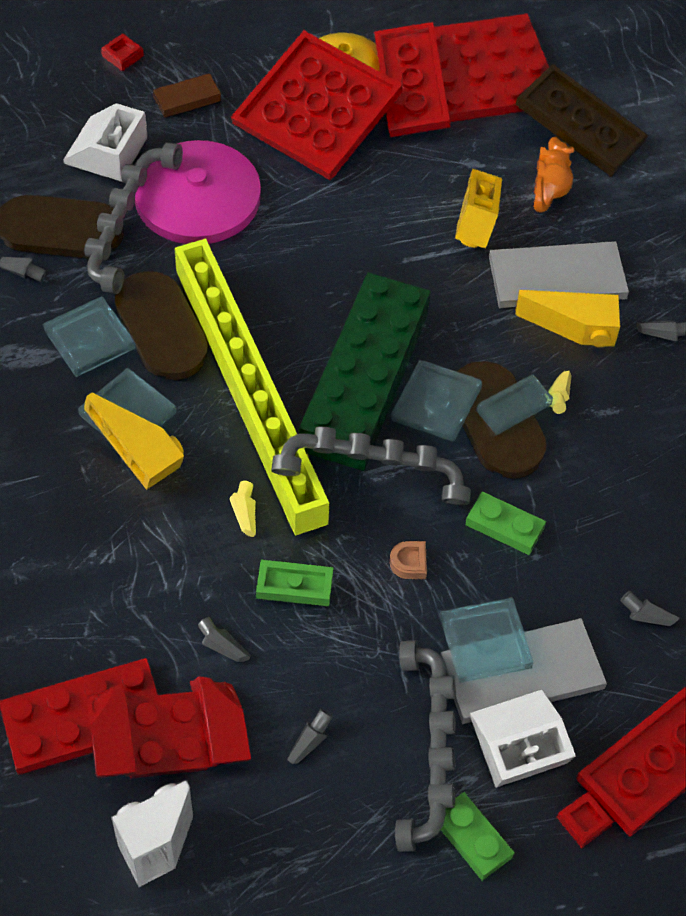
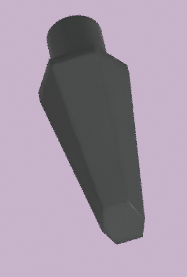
(22, 267)
(666, 330)
(647, 611)
(222, 641)
(311, 736)

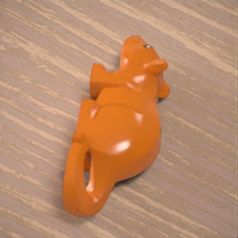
(553, 175)

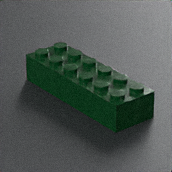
(367, 363)

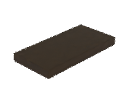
(581, 120)

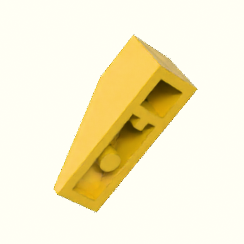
(479, 209)
(576, 316)
(138, 441)

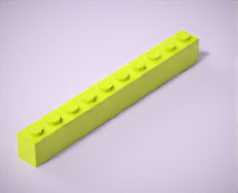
(250, 384)

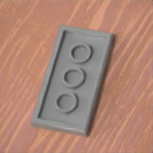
(558, 268)
(561, 668)

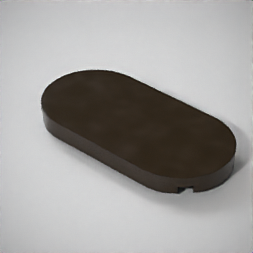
(52, 224)
(161, 325)
(514, 451)

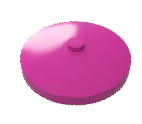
(205, 198)

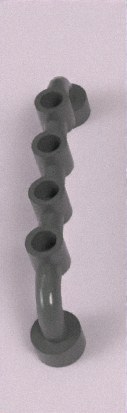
(97, 250)
(359, 448)
(440, 757)

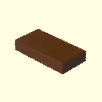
(187, 95)

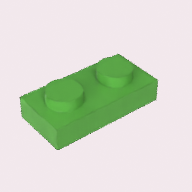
(505, 523)
(294, 583)
(475, 837)

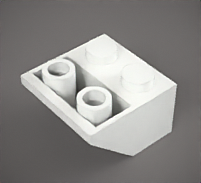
(109, 141)
(522, 737)
(154, 831)

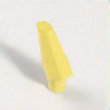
(560, 392)
(244, 508)

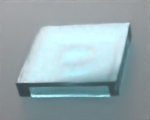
(89, 336)
(135, 396)
(436, 400)
(486, 640)

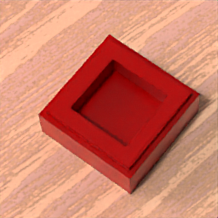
(122, 52)
(585, 819)

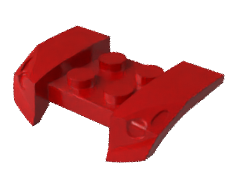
(167, 730)

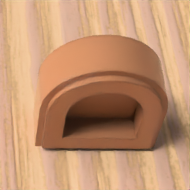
(409, 560)

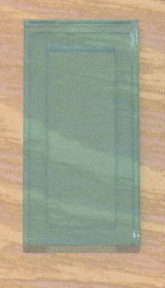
(514, 404)

